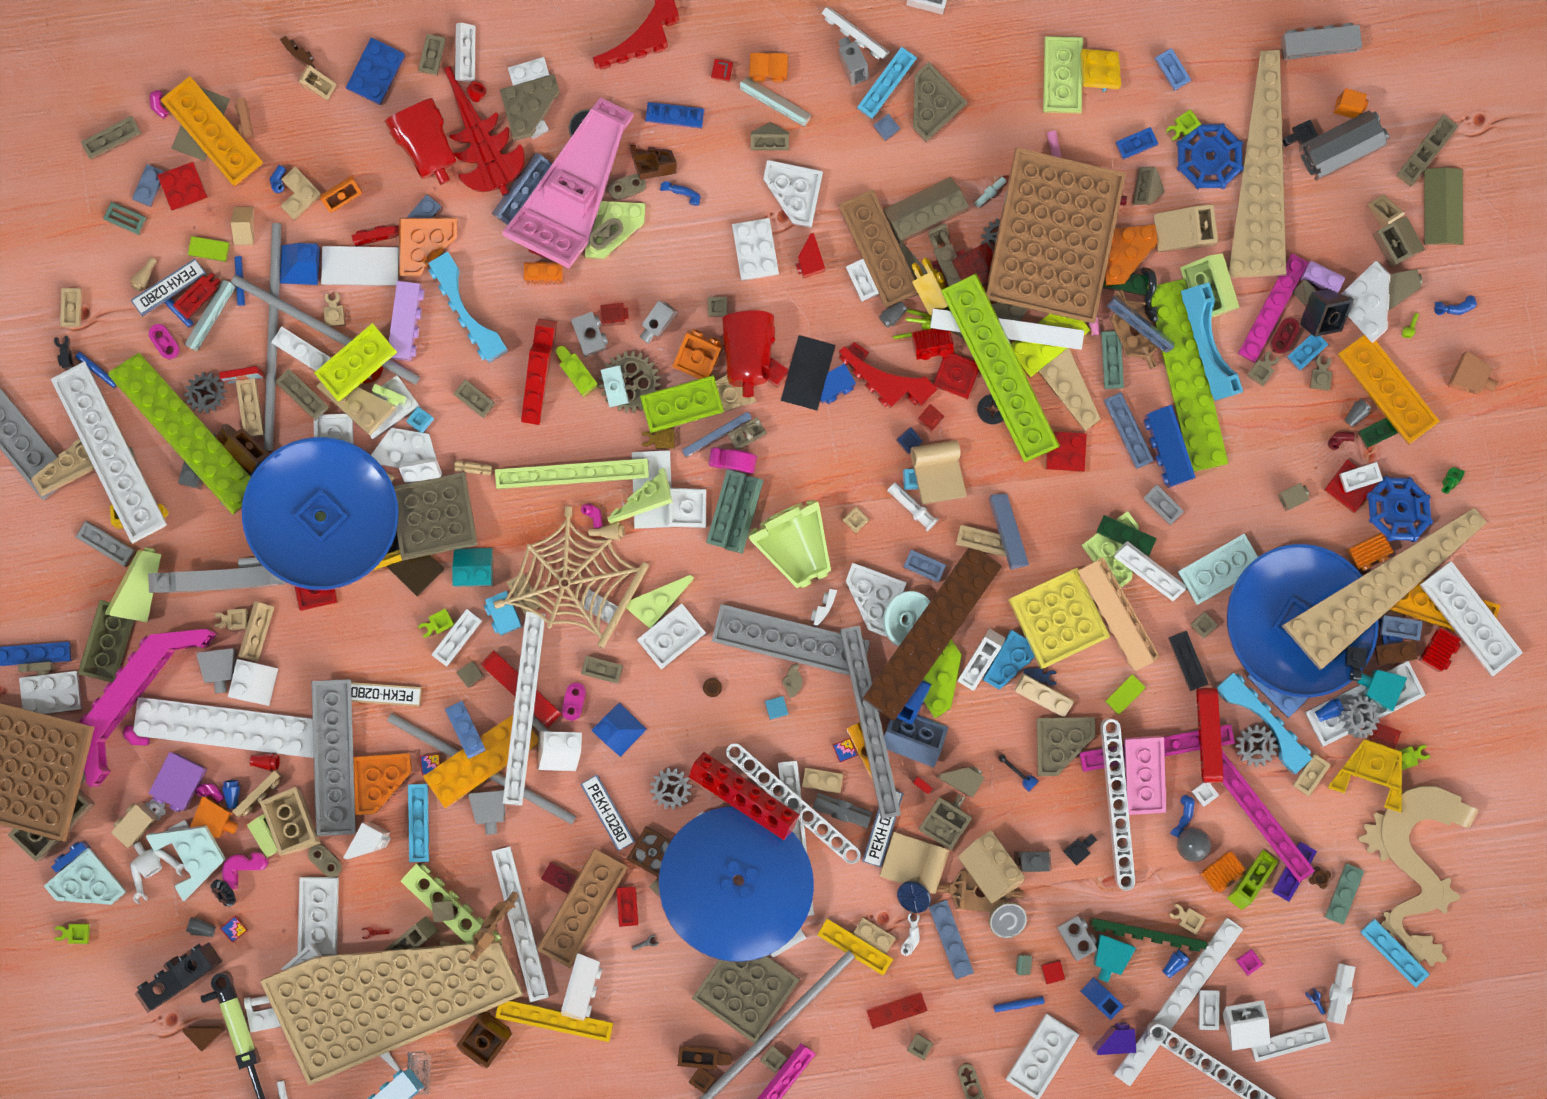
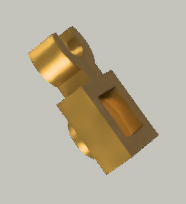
(662, 439)

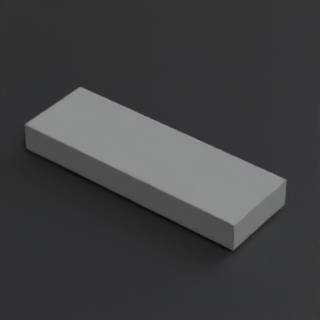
(105, 543)

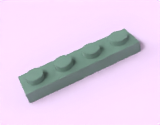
(726, 508)
(744, 514)

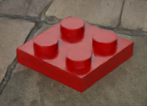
(182, 186)
(1070, 453)

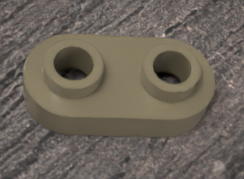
(627, 186)
(604, 232)
(325, 860)

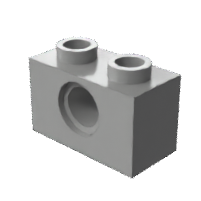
(589, 345)

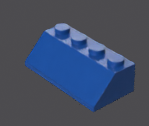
(1169, 446)

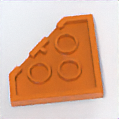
(423, 241)
(1128, 251)
(378, 779)

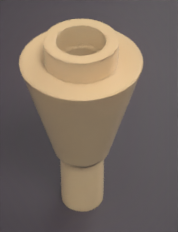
(141, 278)
(612, 531)

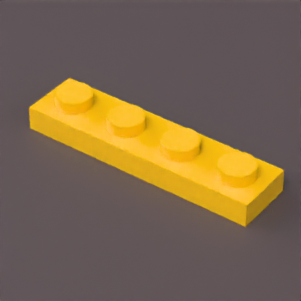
(862, 951)

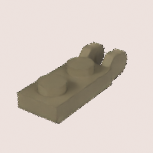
(944, 256)

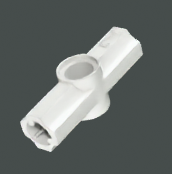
(1340, 993)

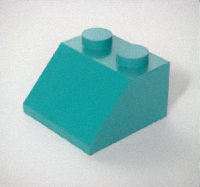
(472, 567)

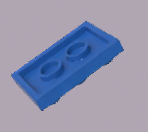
(375, 71)

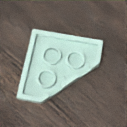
(85, 882)

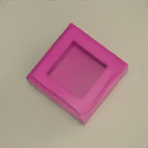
(1249, 962)

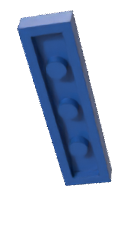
(35, 653)

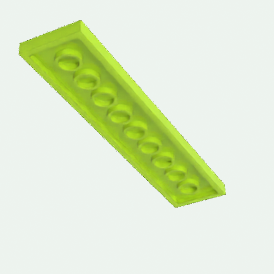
(1000, 367)
(1188, 380)
(182, 430)

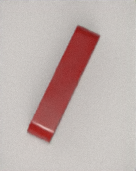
(508, 677)
(1209, 735)

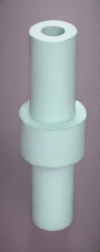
(990, 192)

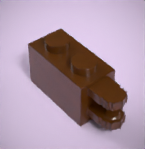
(242, 448)
(702, 1057)

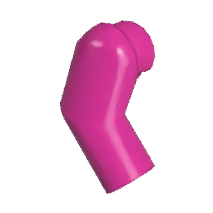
(155, 104)
(594, 513)
(132, 737)
(210, 790)

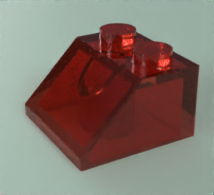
(975, 261)

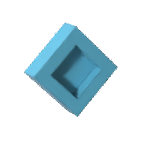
(420, 420)
(909, 479)

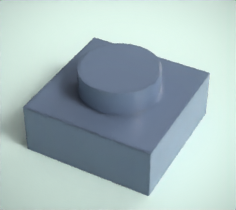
(886, 127)

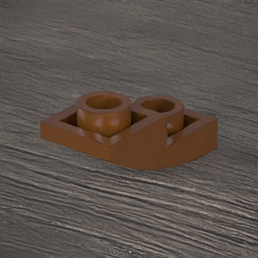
(300, 55)

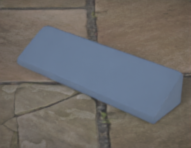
(522, 188)
(1140, 324)
(1008, 531)

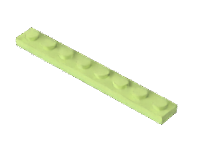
(572, 473)

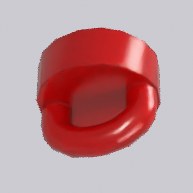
(476, 91)

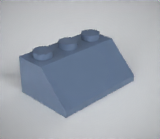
(917, 741)

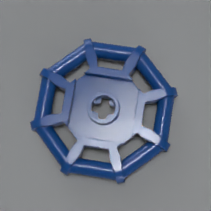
(1210, 167)
(1389, 508)

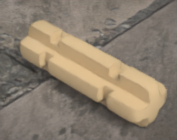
(471, 467)

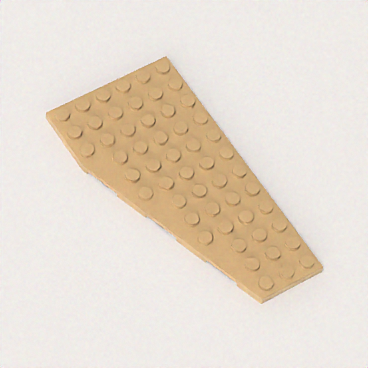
(372, 1002)

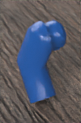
(275, 179)

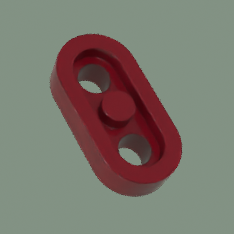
(1284, 336)

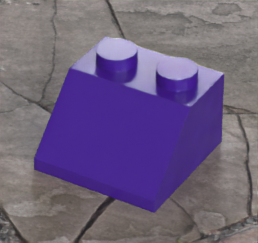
(1117, 1040)

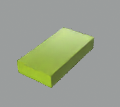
(208, 249)
(1125, 694)

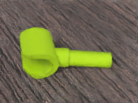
(1408, 332)

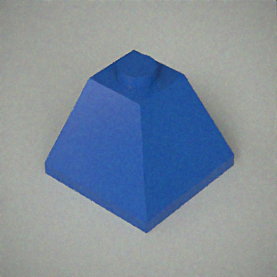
(300, 264)
(619, 729)

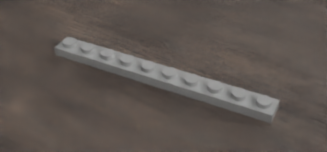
(870, 723)

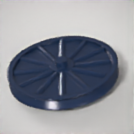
(913, 897)

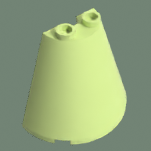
(795, 543)

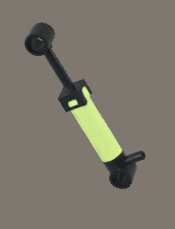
(246, 1052)

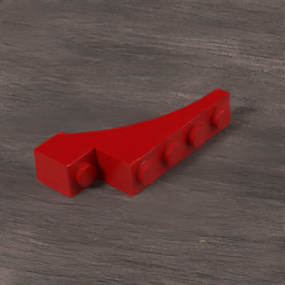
(646, 39)
(538, 370)
(888, 386)

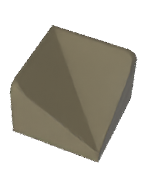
(1304, 291)
(470, 674)
(443, 911)

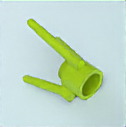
(925, 322)

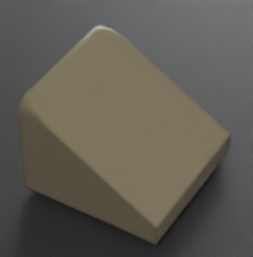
(936, 233)

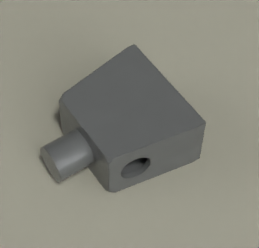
(1033, 861)

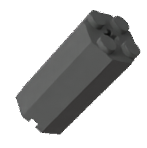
(1343, 144)

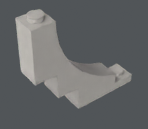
(211, 580)

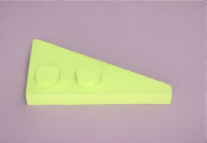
(650, 496)
(654, 604)

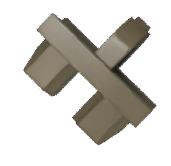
(756, 430)

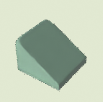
(1023, 964)

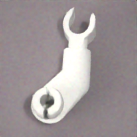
(913, 939)

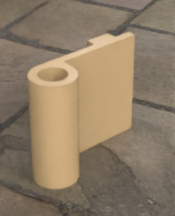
(938, 471)
(914, 861)

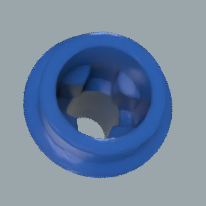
(1330, 710)
(231, 793)
(1176, 963)

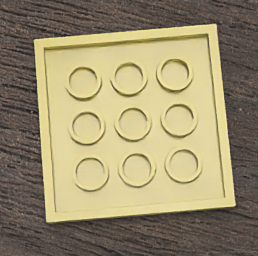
(1058, 618)

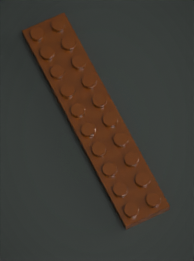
(931, 633)

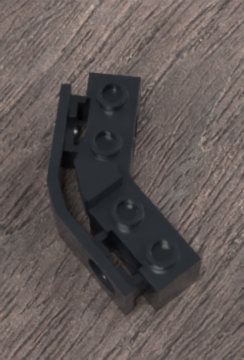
(179, 975)

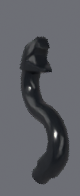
(1151, 313)

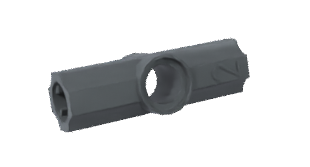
(842, 810)

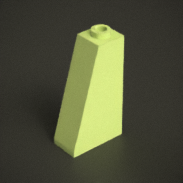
(133, 596)

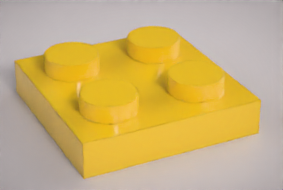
(1100, 69)

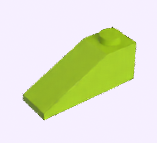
(1252, 880)

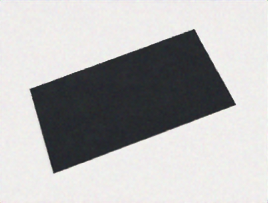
(808, 372)

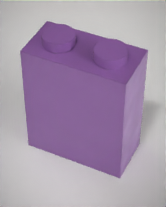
(177, 782)

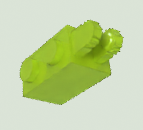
(576, 371)

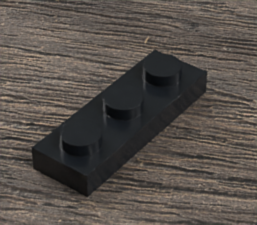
(1188, 661)

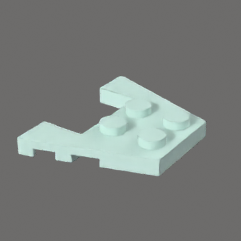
(197, 851)

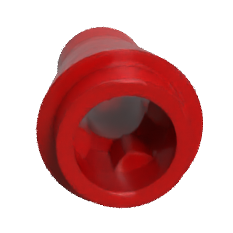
(265, 761)

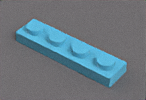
(886, 83)
(418, 822)
(1395, 952)

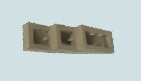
(1427, 150)

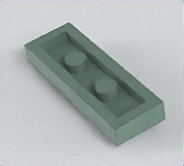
(1112, 361)
(1344, 894)

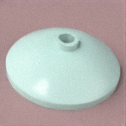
(906, 604)

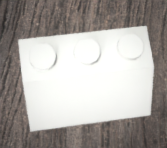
(367, 840)
(581, 988)

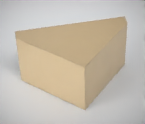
(317, 82)
(1385, 211)
(243, 225)

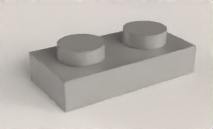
(1163, 504)

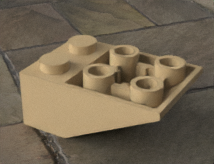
(1186, 228)

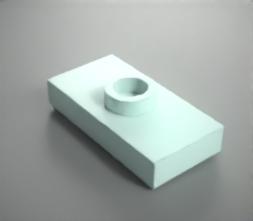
(614, 386)

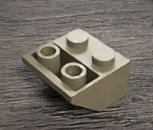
(1398, 241)

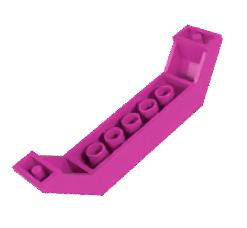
(126, 689)

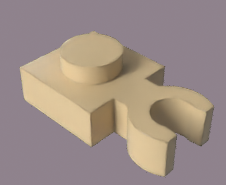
(334, 314)
(234, 620)
(1189, 920)

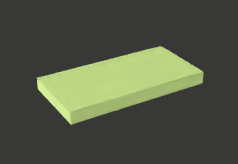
(1062, 75)

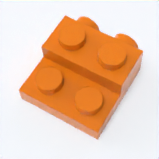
(698, 354)

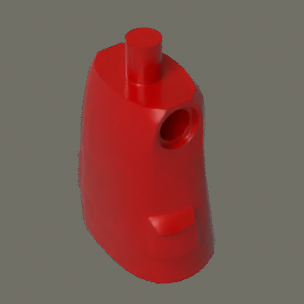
(423, 139)
(748, 347)

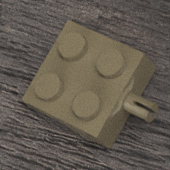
(945, 822)

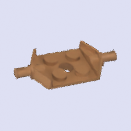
(1138, 345)
(964, 894)
(484, 936)

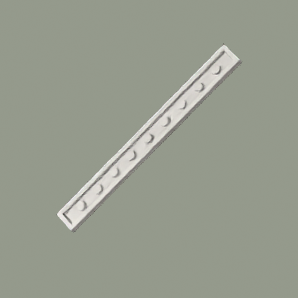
(523, 709)
(1180, 999)

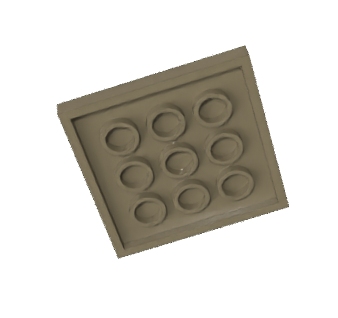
(434, 516)
(746, 993)

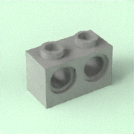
(1073, 940)

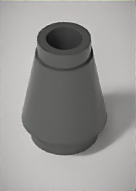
(891, 315)
(1357, 412)
(200, 927)

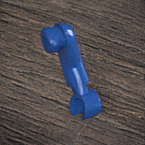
(682, 190)
(1469, 304)
(1188, 812)

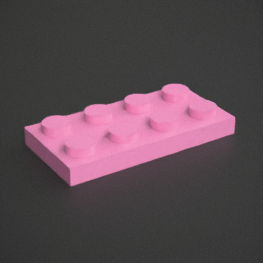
(1145, 774)

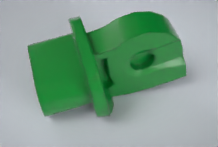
(1452, 479)

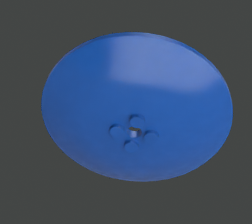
(315, 478)
(1276, 591)
(727, 918)

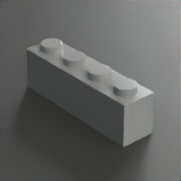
(1321, 42)

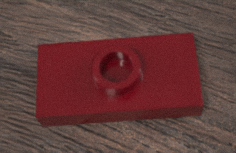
(558, 877)

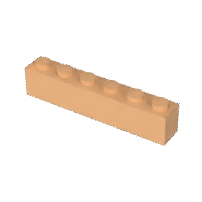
(1119, 614)

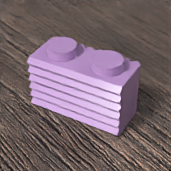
(1322, 277)

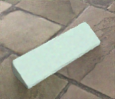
(775, 101)
(210, 315)

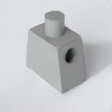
(853, 61)
(664, 315)
(217, 667)
(488, 809)

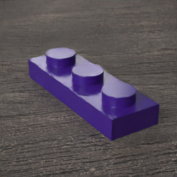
(1287, 883)

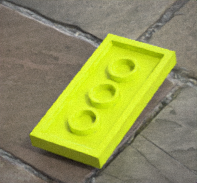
(1035, 355)
(355, 362)

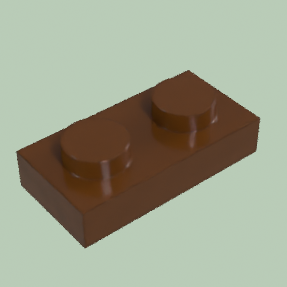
(1395, 652)

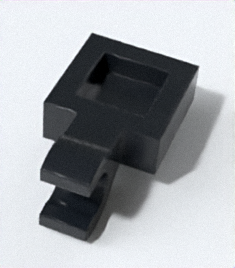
(1302, 134)
(65, 358)
(1355, 659)
(1078, 851)

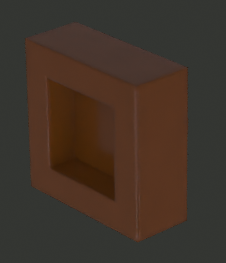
(702, 1079)

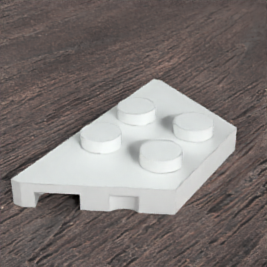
(402, 447)

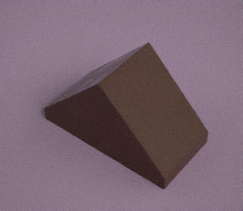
(203, 1035)

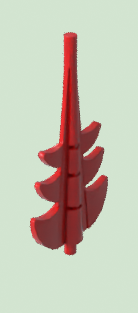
(493, 168)

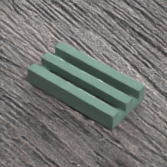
(139, 224)

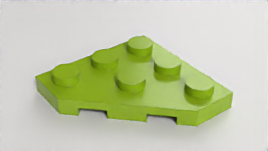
(943, 680)

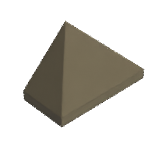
(770, 138)
(1148, 186)

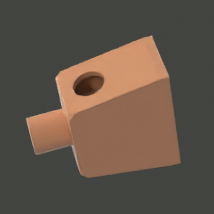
(1472, 375)

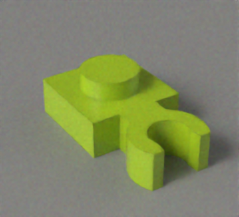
(1185, 123)
(439, 622)
(1410, 757)
(76, 933)

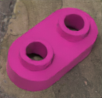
(164, 342)
(573, 701)

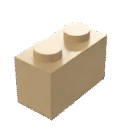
(134, 824)

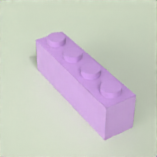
(405, 318)

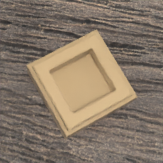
(855, 520)

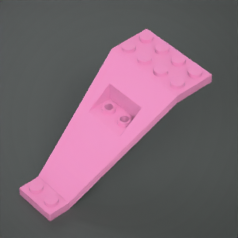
(556, 216)

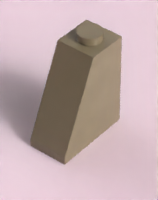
(1403, 285)

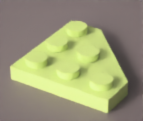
(630, 214)
(1100, 546)

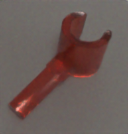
(374, 932)

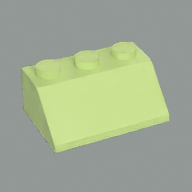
(1212, 270)

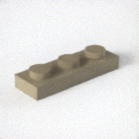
(111, 137)
(302, 394)

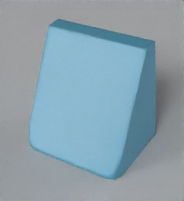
(776, 707)

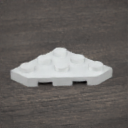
(795, 190)
(1370, 301)
(872, 594)

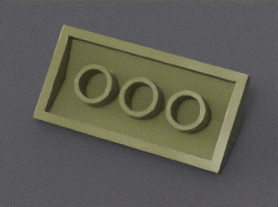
(1443, 206)
(105, 645)

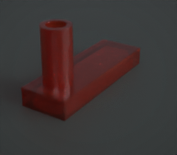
(897, 1010)

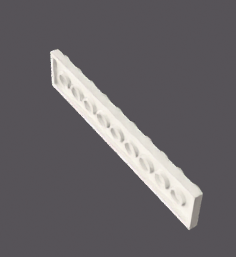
(109, 452)
(224, 727)

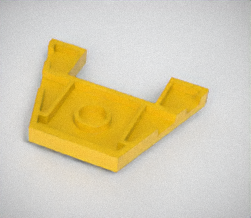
(1377, 765)

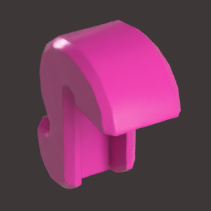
(732, 460)
(242, 862)

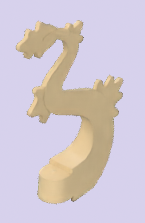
(1391, 838)

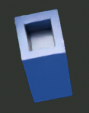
(837, 382)
(914, 704)
(1101, 998)

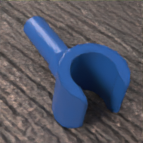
(1315, 998)

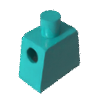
(1383, 688)
(1111, 956)

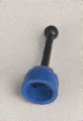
(1028, 781)

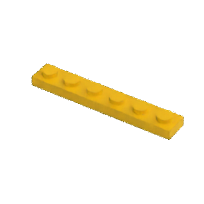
(554, 1020)

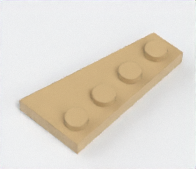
(1068, 385)
(64, 469)

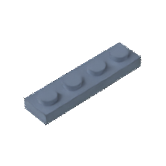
(951, 939)

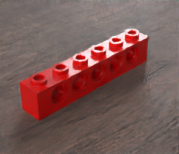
(743, 795)

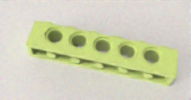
(412, 882)

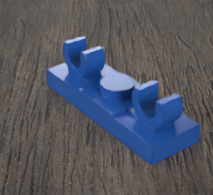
(674, 115)

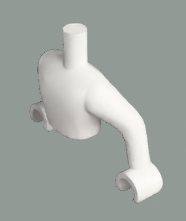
(149, 864)

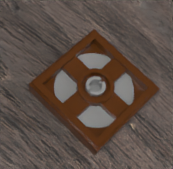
(649, 851)

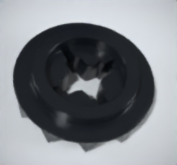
(985, 415)
(223, 892)

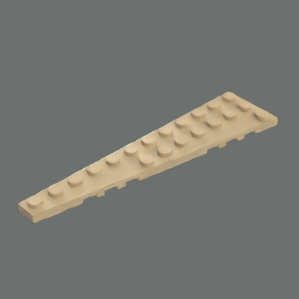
(1260, 219)
(1346, 614)

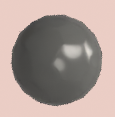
(1194, 844)

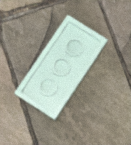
(1217, 569)

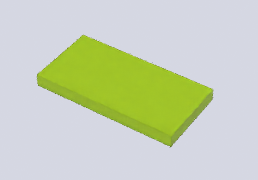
(682, 404)

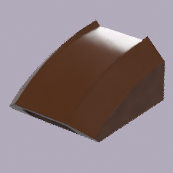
(484, 1039)

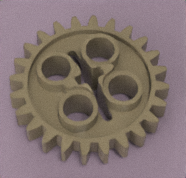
(649, 375)

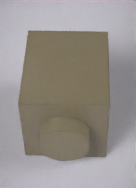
(1294, 496)

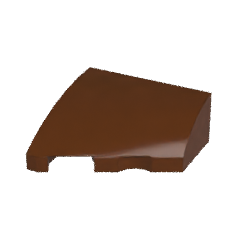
(653, 162)

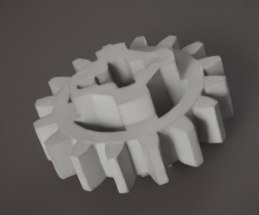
(1360, 717)
(1246, 737)
(665, 779)

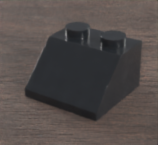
(1326, 312)

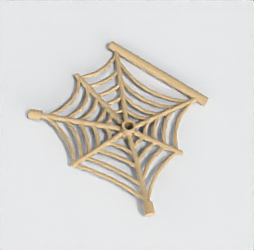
(596, 629)

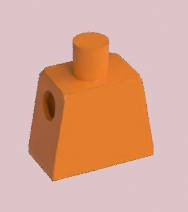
(215, 817)

